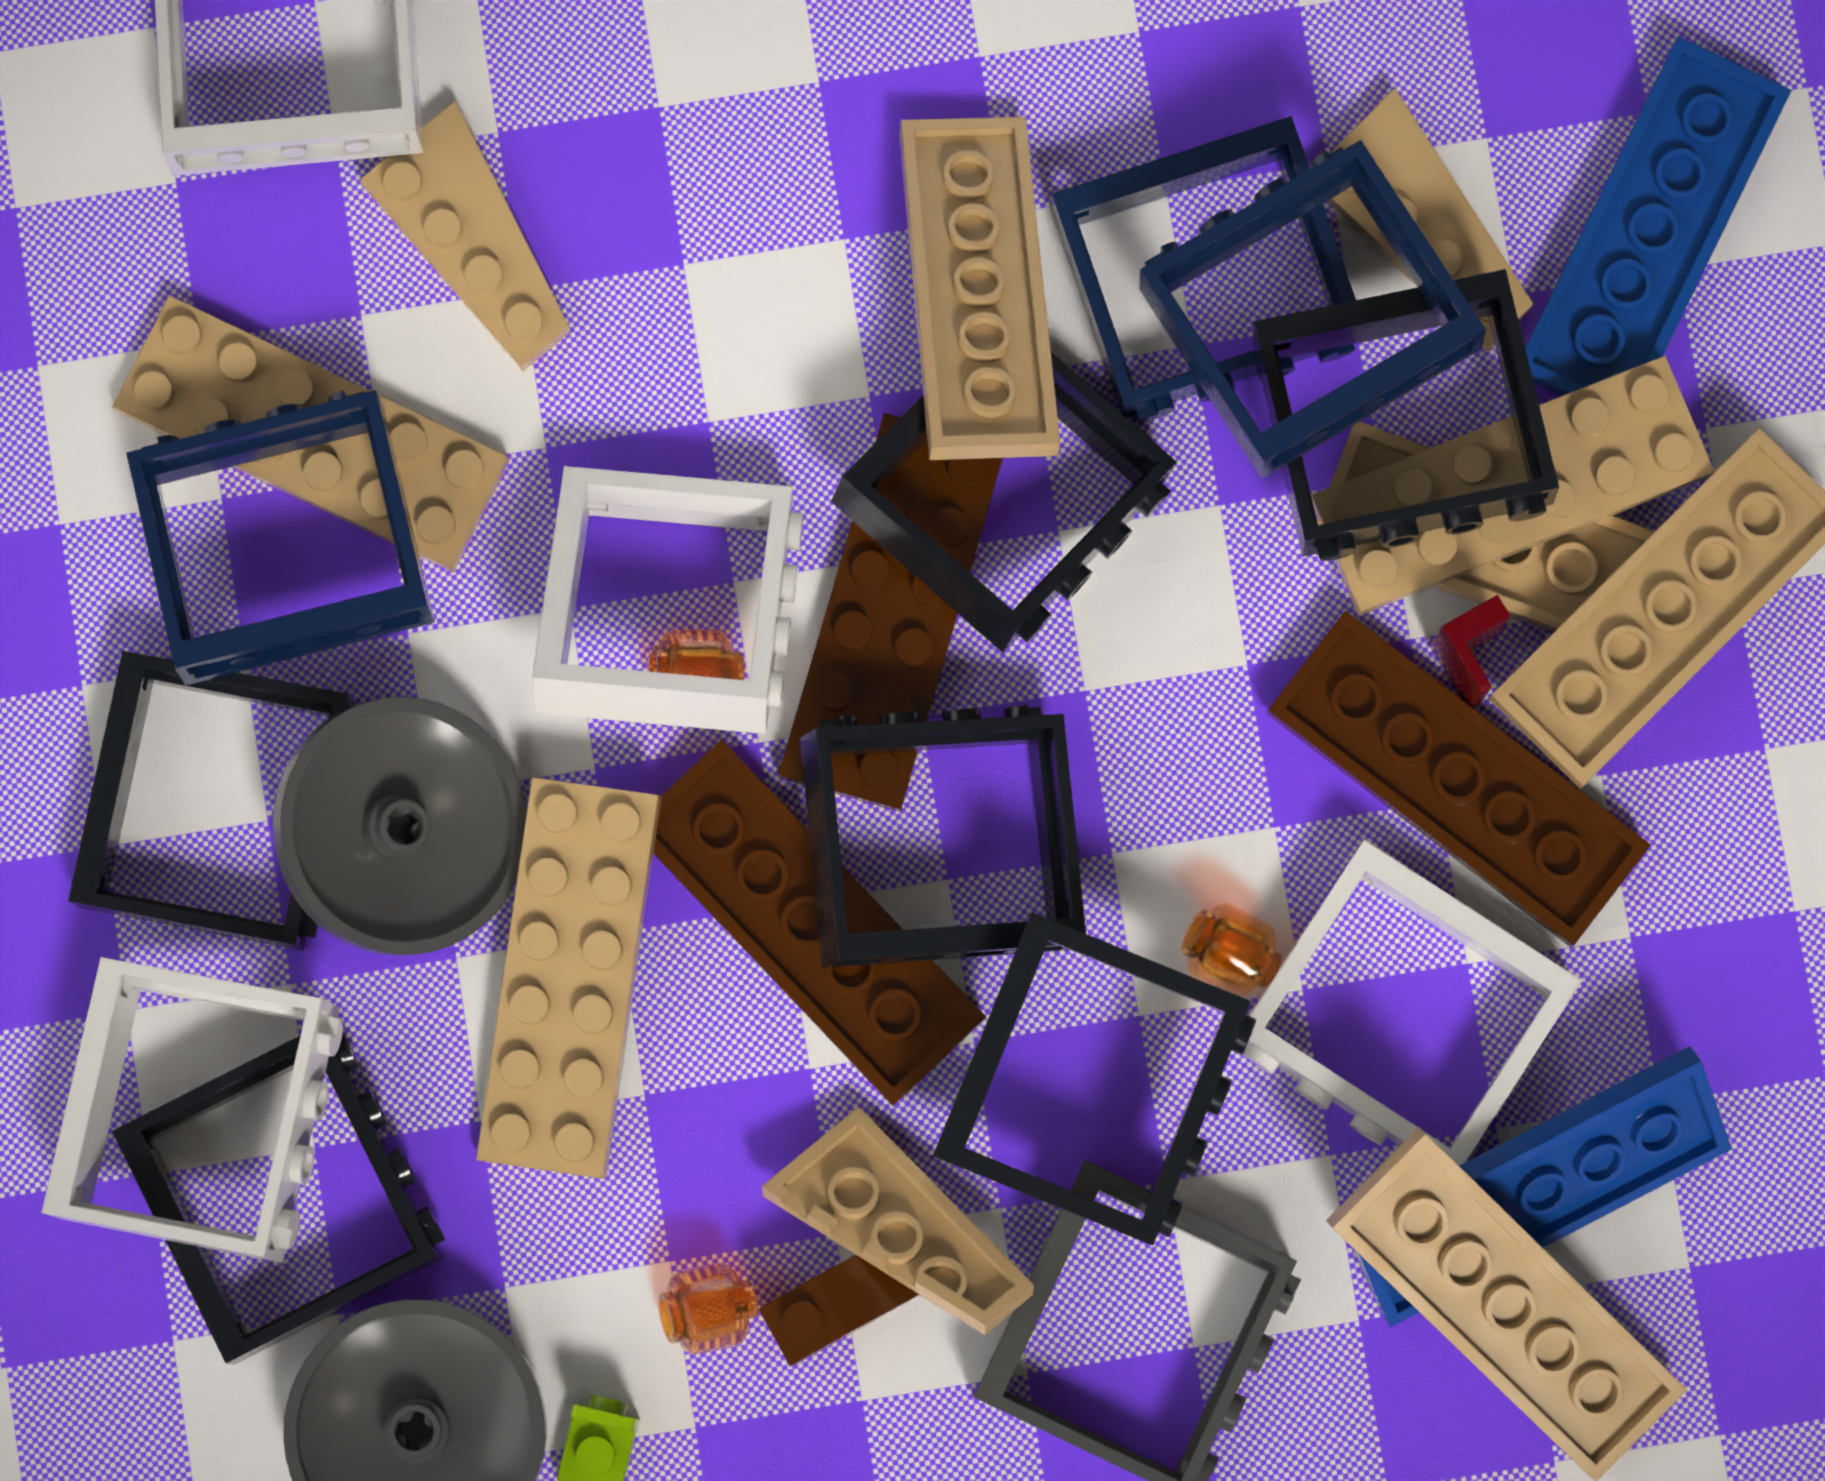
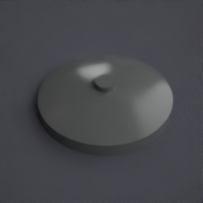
(399, 826)
(415, 1399)

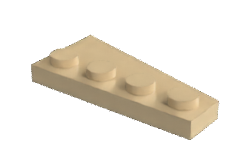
(1429, 197)
(469, 236)
(893, 1216)

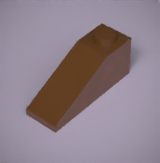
(832, 1307)

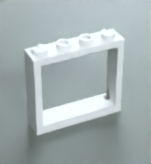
(283, 139)
(659, 696)
(1458, 921)
(96, 1088)

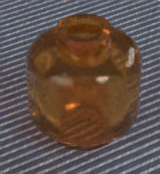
(697, 654)
(1231, 949)
(707, 1308)

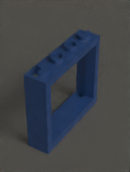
(1165, 178)
(1274, 208)
(299, 633)

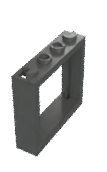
(1247, 1352)

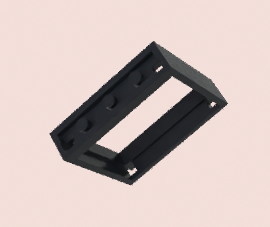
(1391, 316)
(1090, 419)
(958, 730)
(113, 786)
(1207, 1095)
(195, 1262)

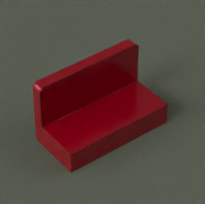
(1459, 638)

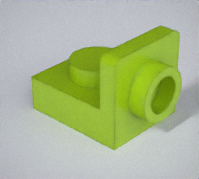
(598, 1441)

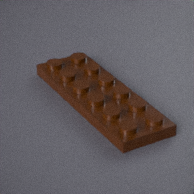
(886, 628)
(1458, 779)
(755, 877)

